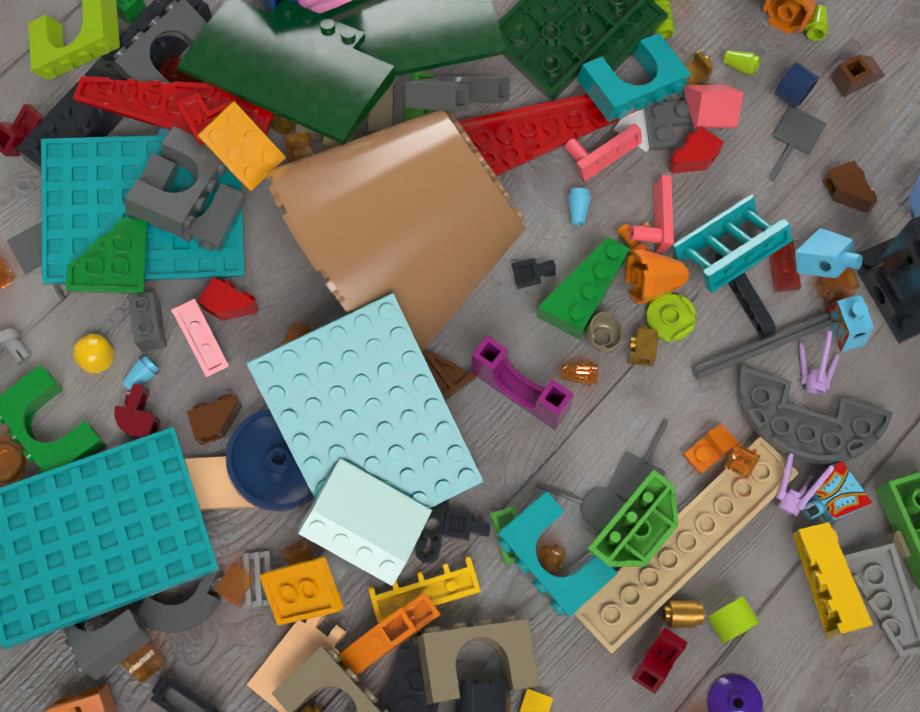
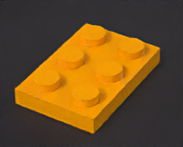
(241, 146)
(301, 591)

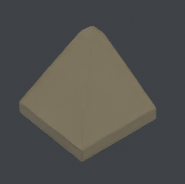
(902, 547)

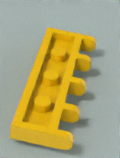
(439, 589)

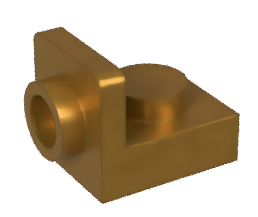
(700, 69)

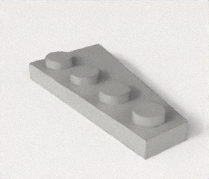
(888, 593)

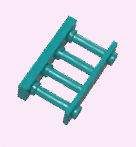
(741, 259)

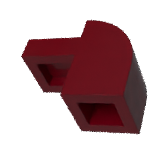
(14, 133)
(132, 418)
(659, 660)

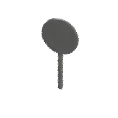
(597, 507)

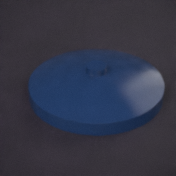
(264, 467)

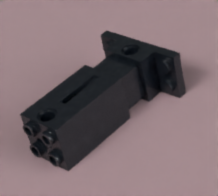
(893, 280)

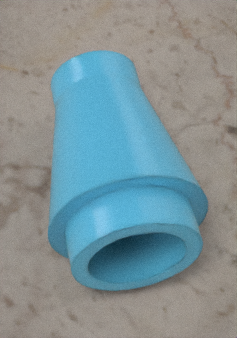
(578, 205)
(141, 372)

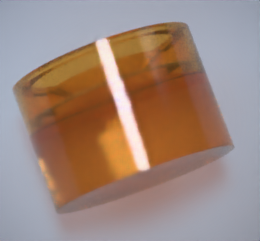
(12, 461)
(145, 662)

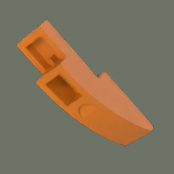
(389, 634)

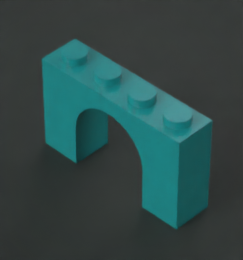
(619, 98)
(520, 539)

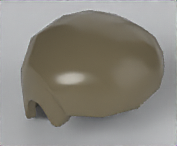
(604, 332)

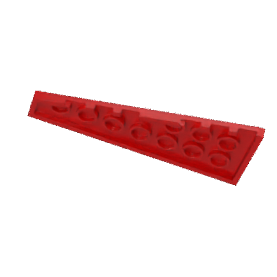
(156, 101)
(529, 132)

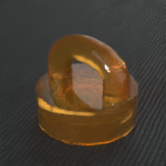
(554, 557)

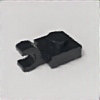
(529, 272)
(461, 524)

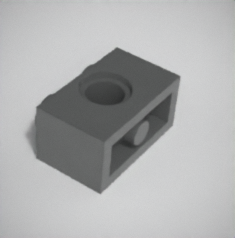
(147, 321)

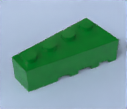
(584, 289)

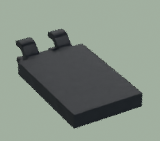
(406, 685)

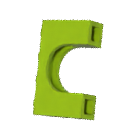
(96, 38)

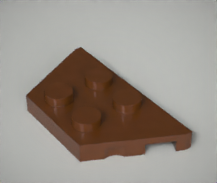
(447, 375)

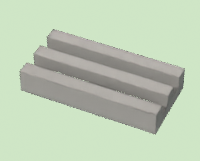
(256, 556)

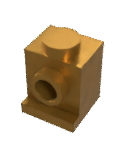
(643, 346)

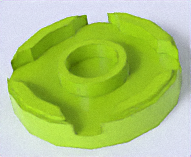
(671, 316)

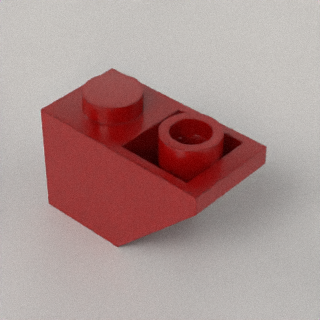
(698, 153)
(225, 302)

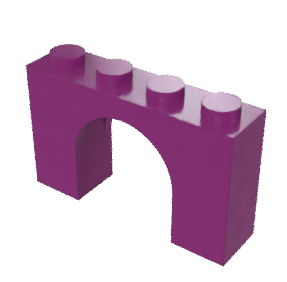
(547, 404)

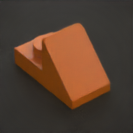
(710, 449)

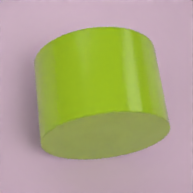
(733, 619)

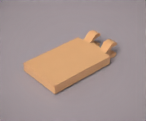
(213, 484)
(291, 653)

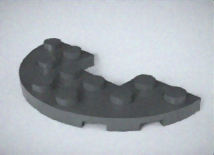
(805, 432)

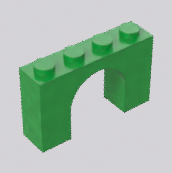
(18, 410)

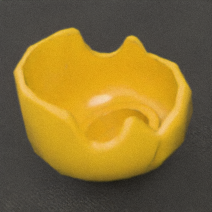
(93, 353)

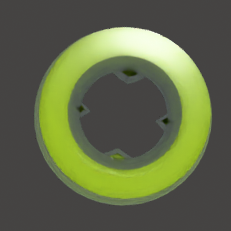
(818, 24)
(743, 61)

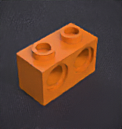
(91, 700)

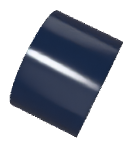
(796, 85)

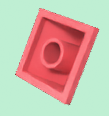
(714, 105)

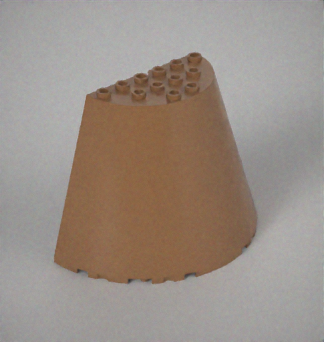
(401, 216)

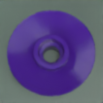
(732, 686)

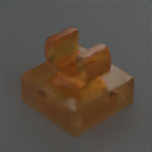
(742, 460)
(298, 552)

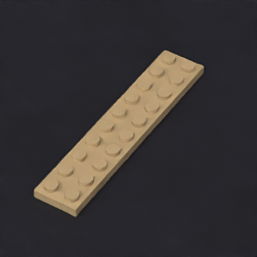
(701, 532)

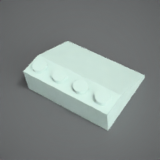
(365, 521)

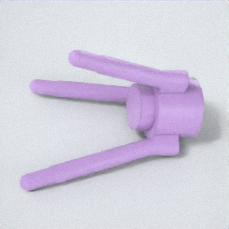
(817, 381)
(795, 501)

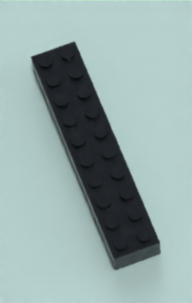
(78, 120)

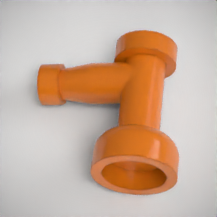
(623, 232)

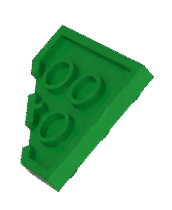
(113, 261)

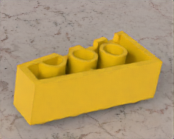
(830, 581)

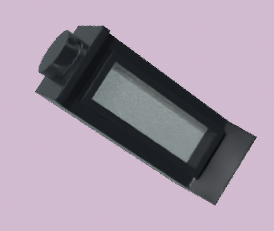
(178, 698)

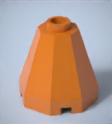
(789, 14)
(653, 275)

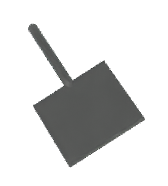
(797, 131)
(28, 251)
(634, 470)

